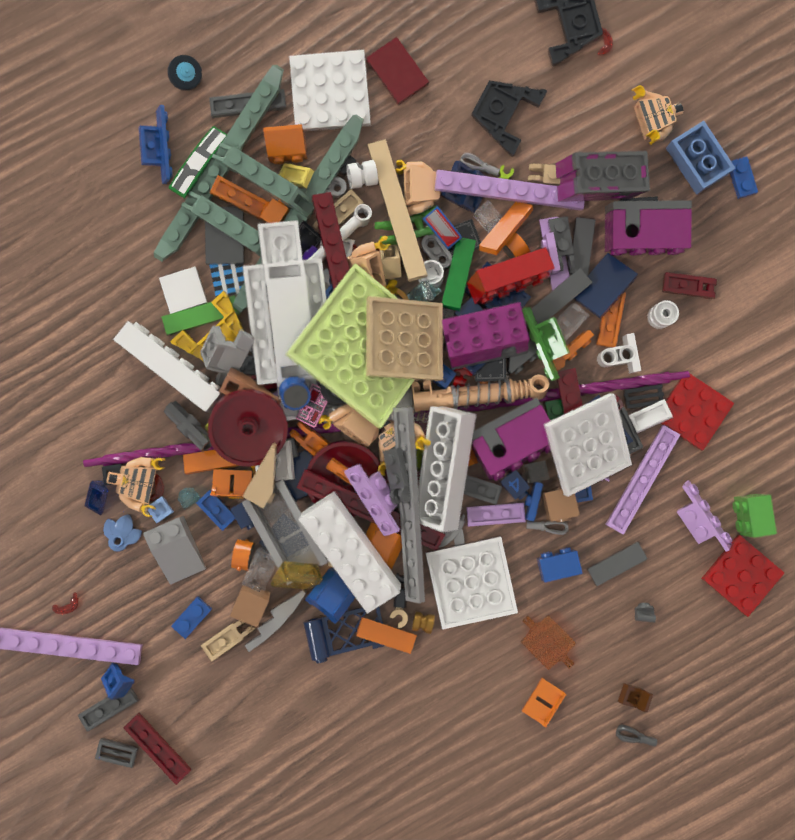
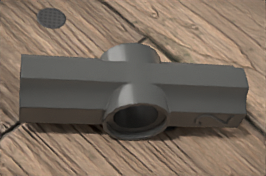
(188, 425)

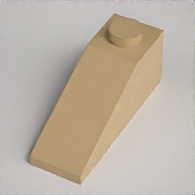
(263, 482)

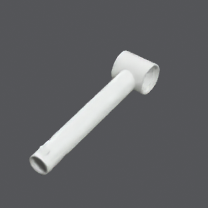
(348, 228)

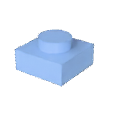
(162, 509)

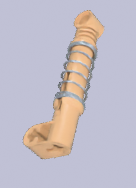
(477, 394)

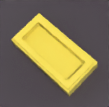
(296, 174)

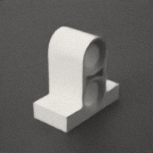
(617, 358)

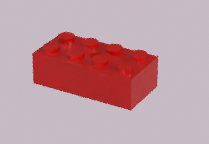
(510, 276)

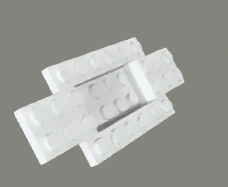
(294, 298)

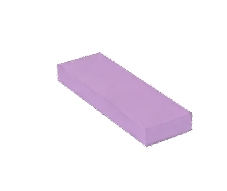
(495, 514)

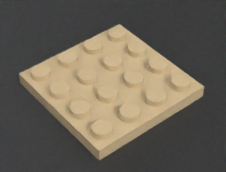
(404, 339)

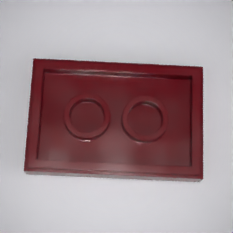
(397, 70)

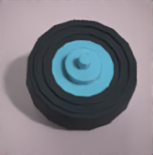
(184, 72)

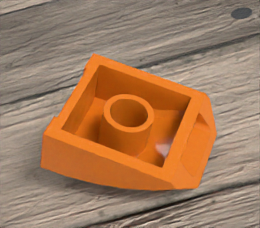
(387, 546)

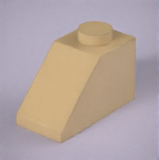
(391, 262)

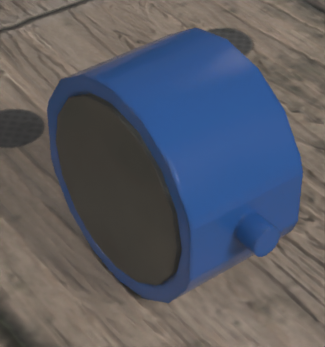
(294, 393)

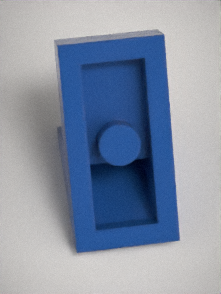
(115, 682)

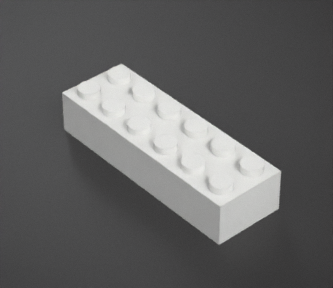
(167, 365)
(445, 467)
(350, 552)

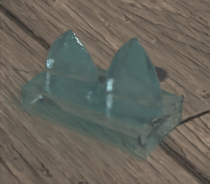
(424, 292)

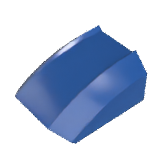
(331, 596)

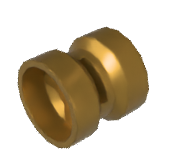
(424, 622)

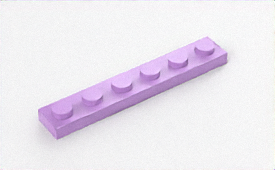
(642, 479)

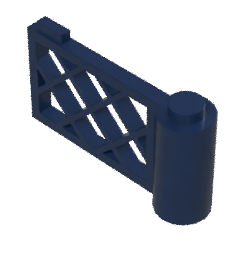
(321, 643)

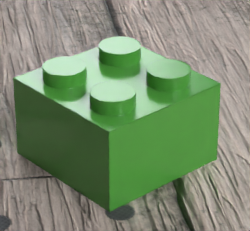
(754, 515)

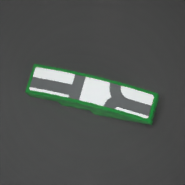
(197, 162)

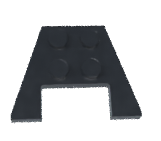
(579, 25)
(497, 108)

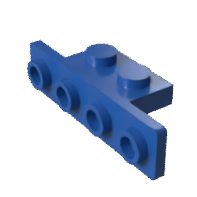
(154, 145)

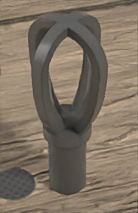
(640, 739)

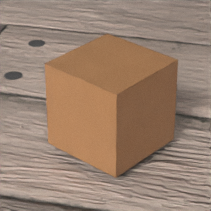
(558, 506)
(250, 605)

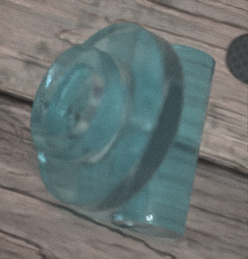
(188, 497)

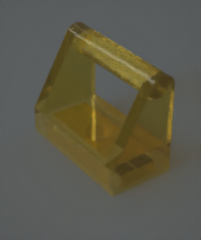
(300, 574)

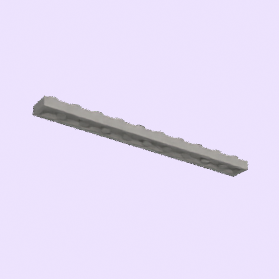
(410, 511)

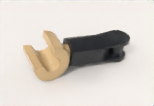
(400, 603)

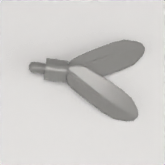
(457, 535)

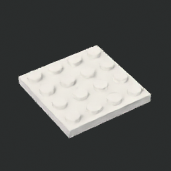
(329, 89)
(588, 444)
(471, 582)

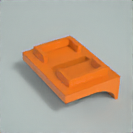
(222, 482)
(538, 710)

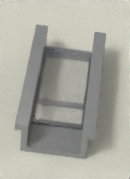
(282, 531)

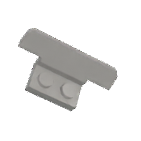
(222, 354)

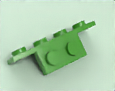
(548, 341)

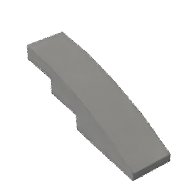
(280, 615)

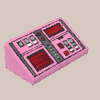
(312, 411)

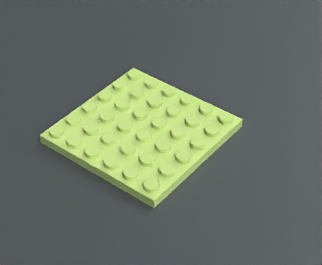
(335, 349)

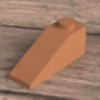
(237, 380)

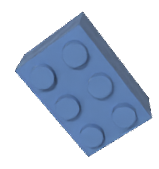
(700, 157)

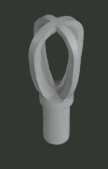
(484, 166)
(542, 526)

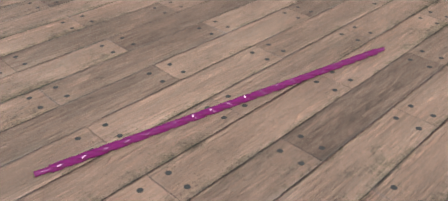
(552, 394)

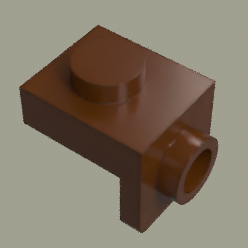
(635, 697)

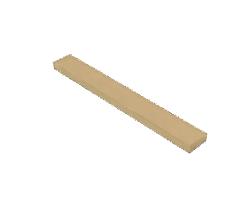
(397, 211)

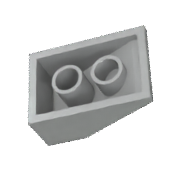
(175, 550)

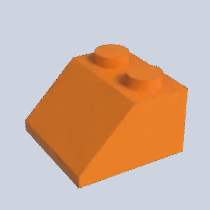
(285, 143)

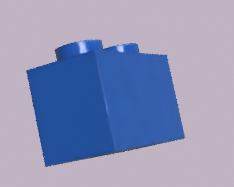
(559, 564)

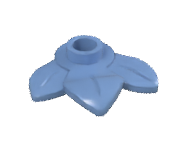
(121, 530)

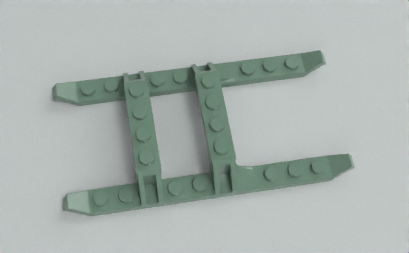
(230, 157)

